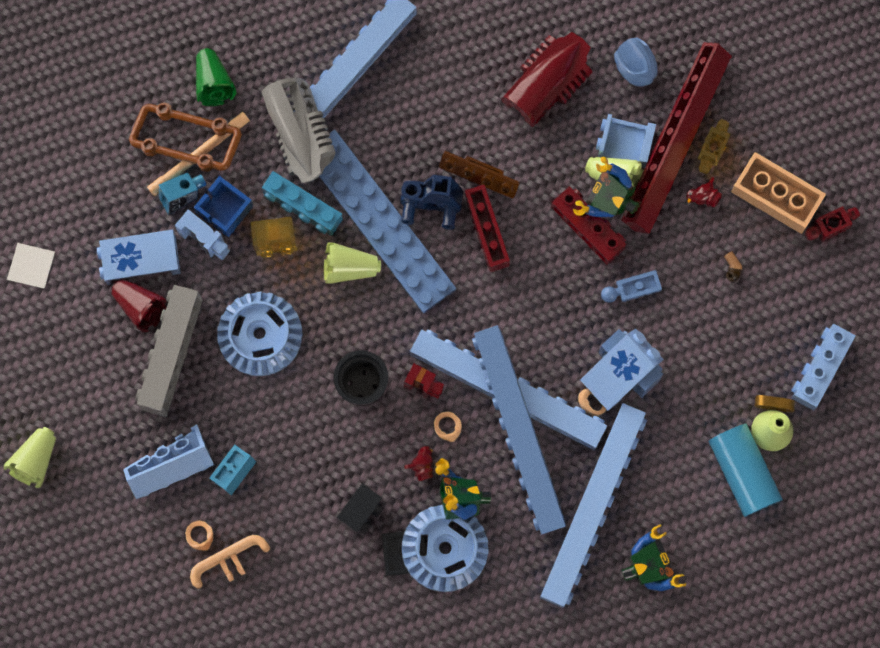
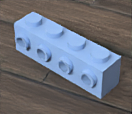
(822, 367)

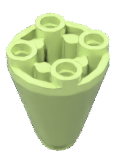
(633, 168)

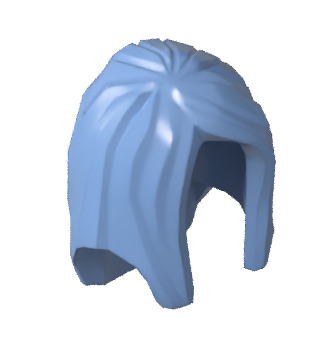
(636, 62)

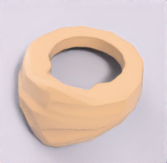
(584, 403)
(452, 436)
(205, 545)

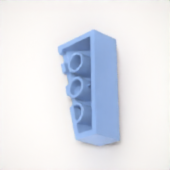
(169, 464)

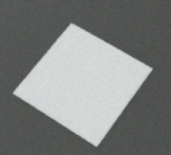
(30, 265)

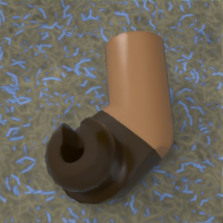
(735, 267)

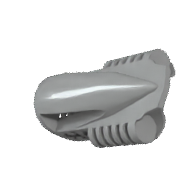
(301, 132)

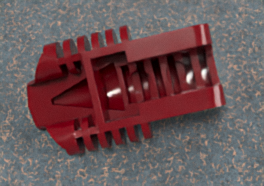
(549, 77)

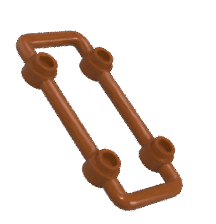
(204, 161)

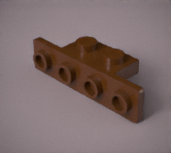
(479, 173)

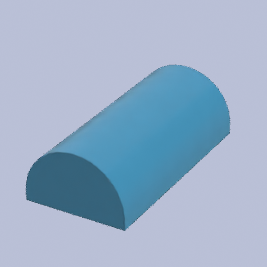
(745, 470)

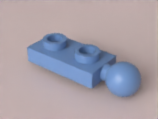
(633, 287)

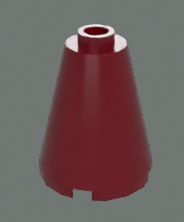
(139, 304)

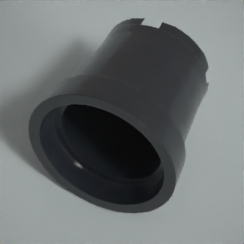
(351, 368)

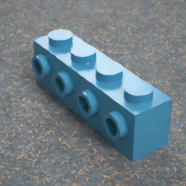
(301, 203)

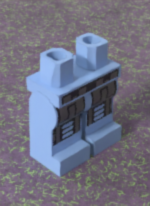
(208, 240)

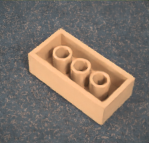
(778, 193)

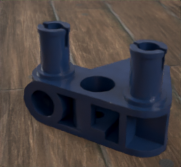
(436, 190)

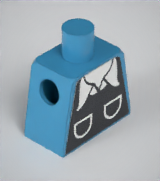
(179, 191)

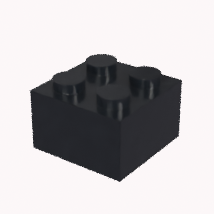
(361, 510)

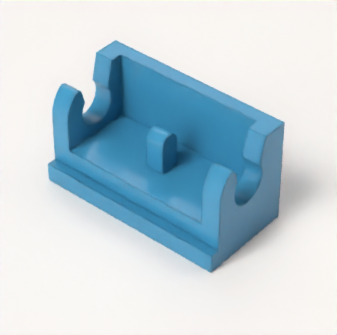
(232, 469)

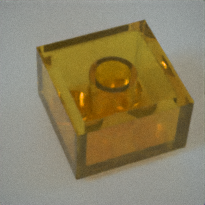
(274, 236)

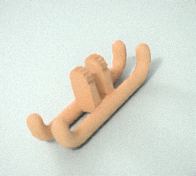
(223, 555)

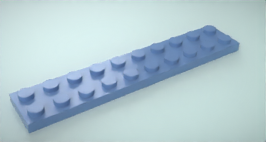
(383, 228)

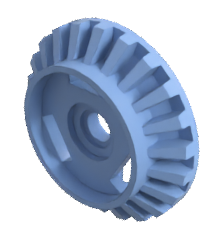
(284, 339)
(430, 569)

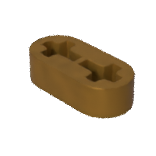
(774, 403)

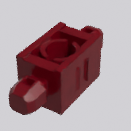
(845, 219)

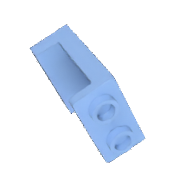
(625, 140)

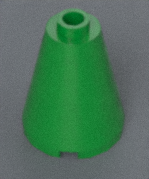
(212, 79)

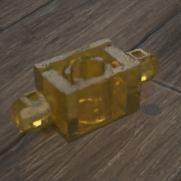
(707, 158)

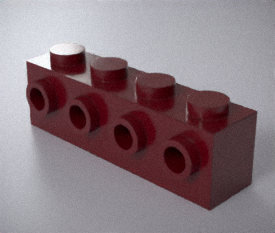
(591, 229)

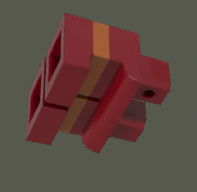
(423, 380)

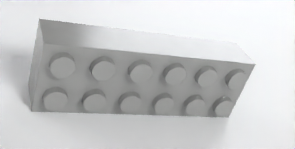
(169, 351)

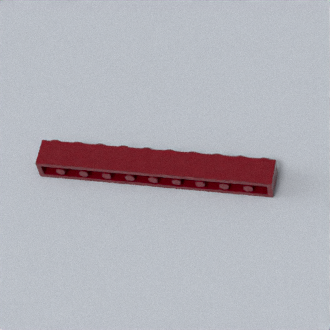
(677, 136)

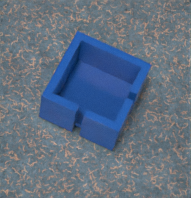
(226, 208)

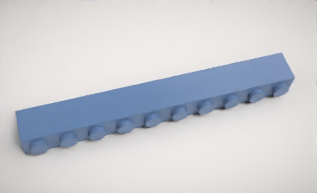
(520, 430)

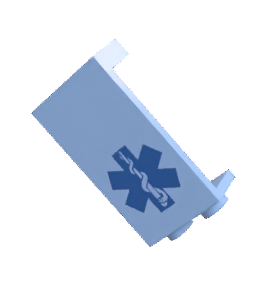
(138, 255)
(621, 369)

